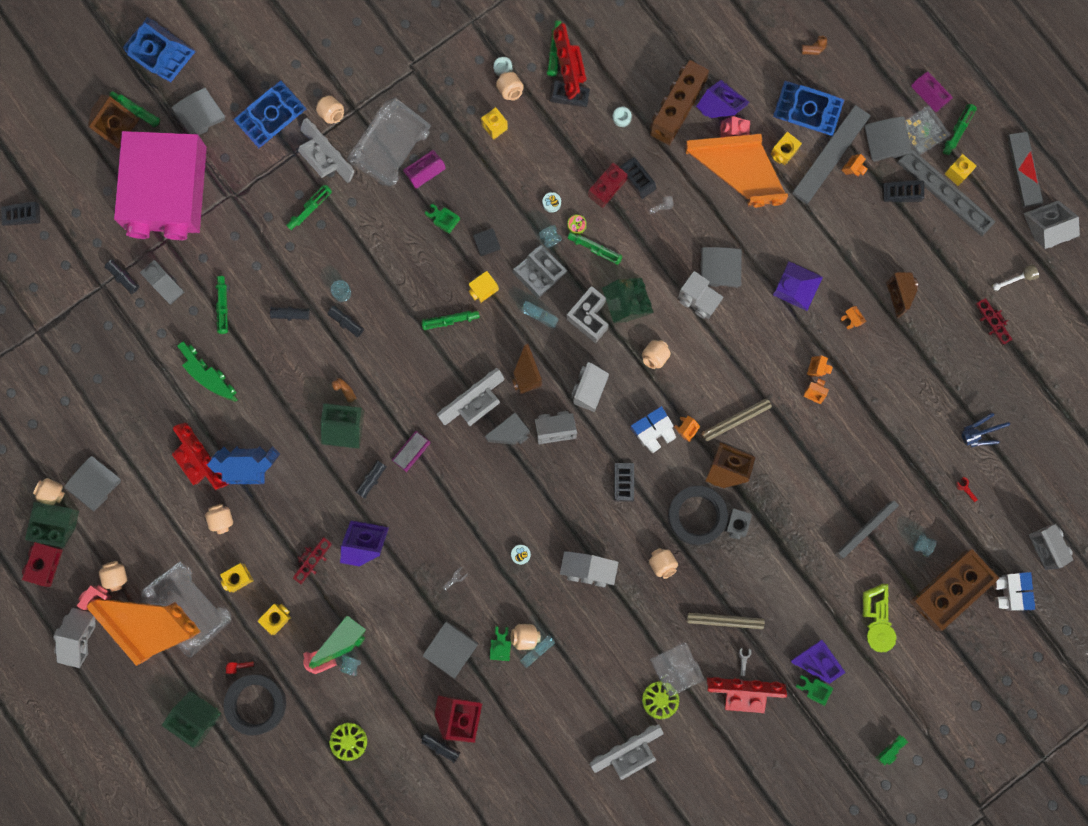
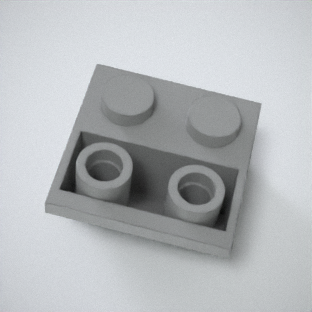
(590, 388)

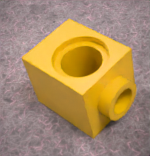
(494, 123)
(789, 142)
(960, 170)
(483, 287)
(244, 574)
(266, 619)

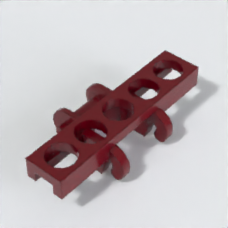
(1000, 319)
(313, 554)

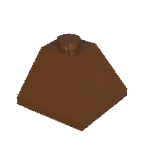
(110, 119)
(902, 291)
(526, 372)
(730, 467)

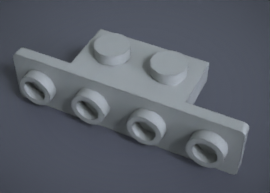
(322, 154)
(475, 401)
(631, 755)

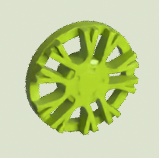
(660, 701)
(348, 741)

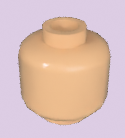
(509, 85)
(330, 109)
(656, 354)
(48, 492)
(219, 518)
(663, 563)
(113, 576)
(525, 637)

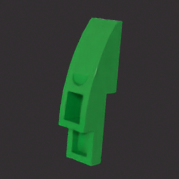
(211, 378)

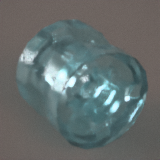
(550, 236)
(338, 288)
(924, 545)
(349, 665)

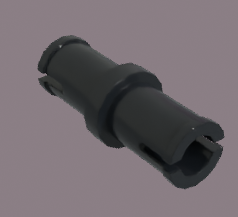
(122, 276)
(289, 313)
(345, 321)
(371, 479)
(440, 747)

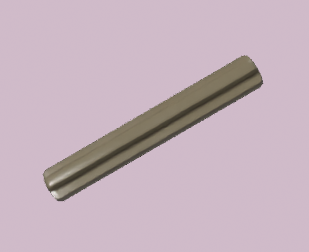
(736, 419)
(721, 620)

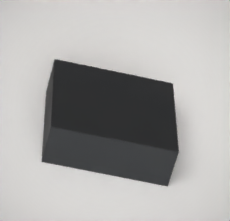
(487, 242)

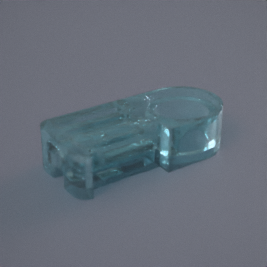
(539, 314)
(537, 651)

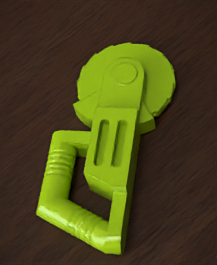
(880, 634)

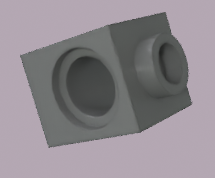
(742, 516)

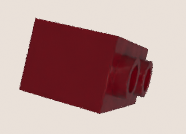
(607, 185)
(51, 558)

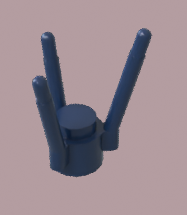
(971, 436)

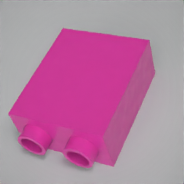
(160, 184)

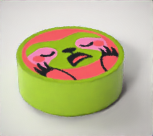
(577, 224)

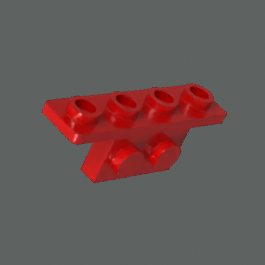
(570, 61)
(194, 458)
(746, 695)

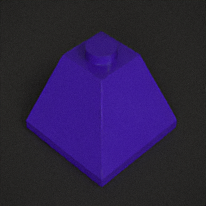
(721, 101)
(797, 286)
(362, 543)

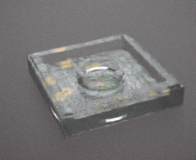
(925, 130)

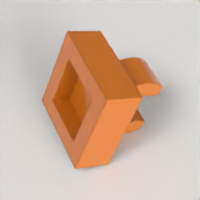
(855, 165)
(855, 316)
(819, 367)
(816, 391)
(688, 428)

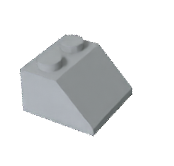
(1052, 224)
(555, 428)
(1051, 547)

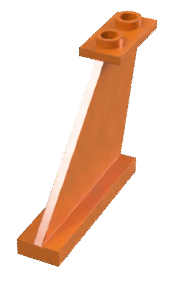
(742, 165)
(143, 628)

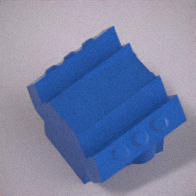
(158, 50)
(808, 108)
(269, 114)
(243, 465)

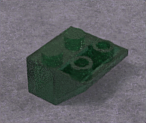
(627, 299)
(341, 426)
(51, 524)
(191, 719)

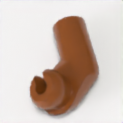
(338, 384)

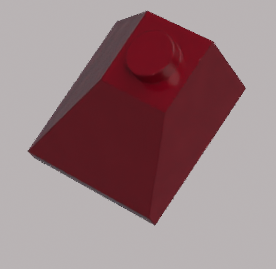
(457, 718)

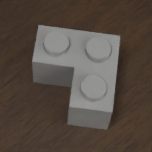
(699, 296)
(584, 315)
(588, 569)
(73, 636)

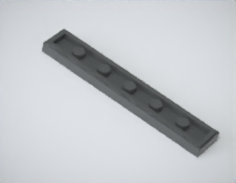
(831, 155)
(946, 192)

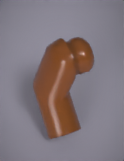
(816, 48)

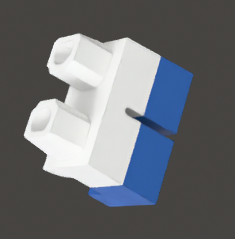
(647, 435)
(1011, 599)

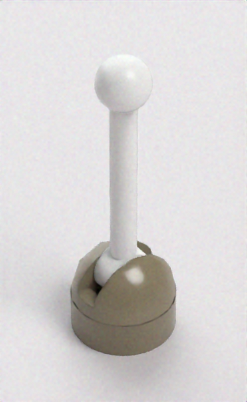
(1028, 273)

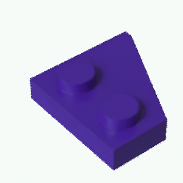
(819, 662)

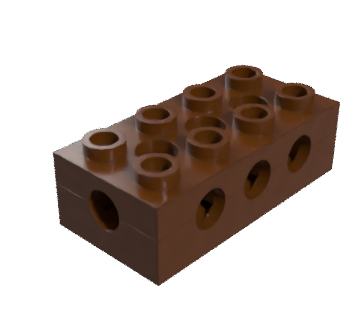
(678, 102)
(967, 592)

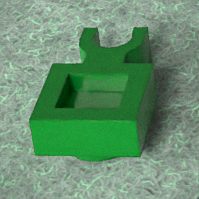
(443, 219)
(500, 648)
(818, 690)
(889, 754)

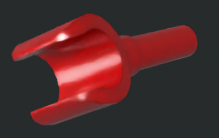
(967, 490)
(231, 667)

